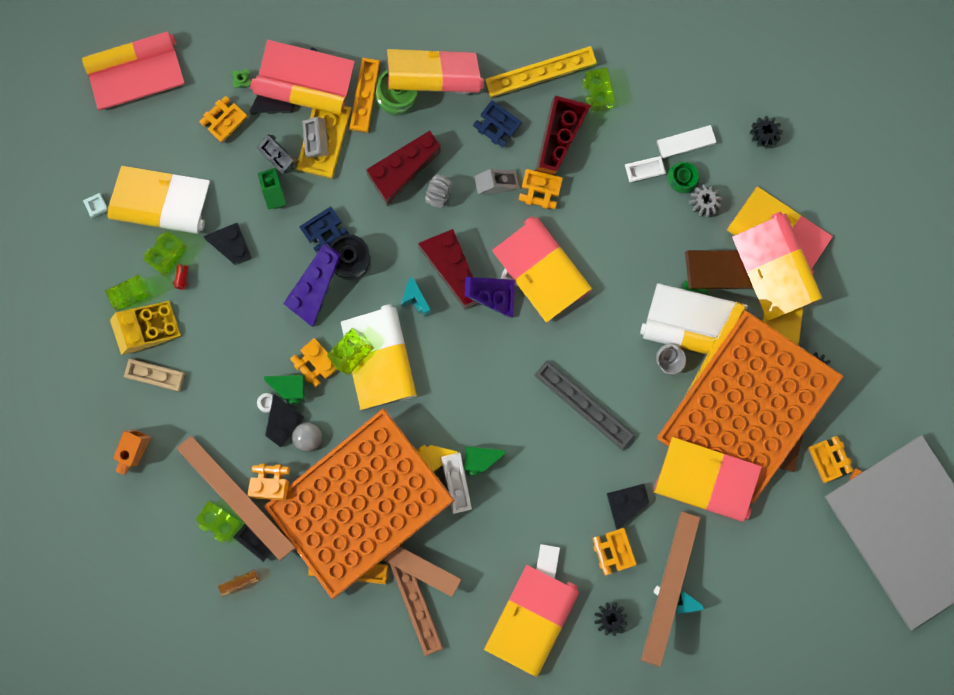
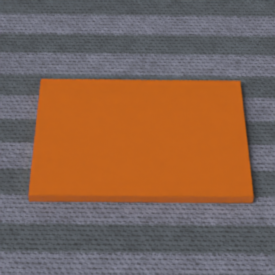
(753, 398)
(359, 503)

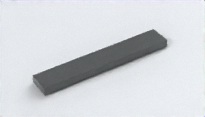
(584, 405)

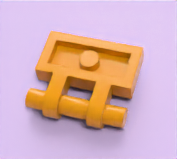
(227, 122)
(541, 183)
(318, 358)
(825, 460)
(269, 488)
(619, 548)

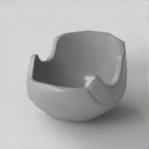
(671, 359)
(307, 437)

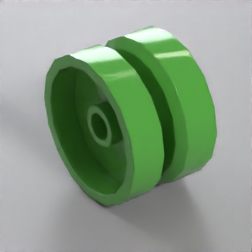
(391, 101)

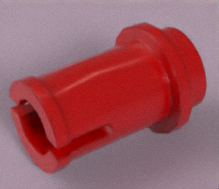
(181, 278)

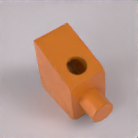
(135, 444)

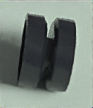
(352, 246)

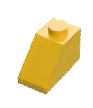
(433, 454)

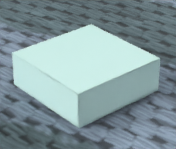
(96, 205)

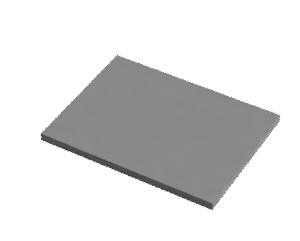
(904, 528)

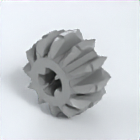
(438, 191)
(698, 199)

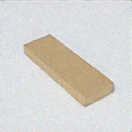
(154, 375)

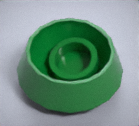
(683, 177)

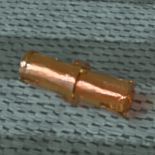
(238, 583)

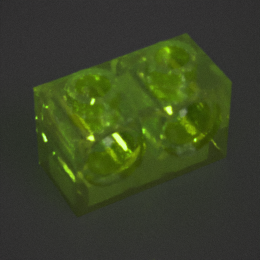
(603, 89)
(169, 256)
(128, 292)
(350, 351)
(220, 519)

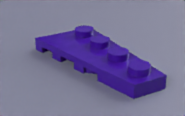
(311, 288)

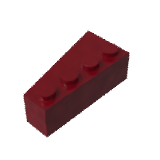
(561, 128)
(402, 166)
(450, 263)

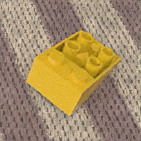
(144, 327)

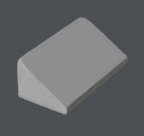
(315, 137)

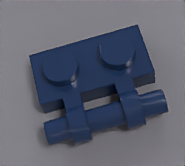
(499, 118)
(320, 225)

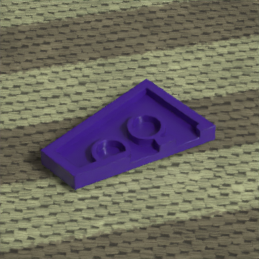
(492, 293)

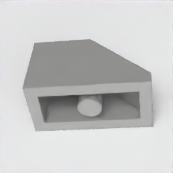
(496, 181)

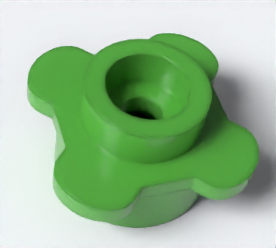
(245, 82)

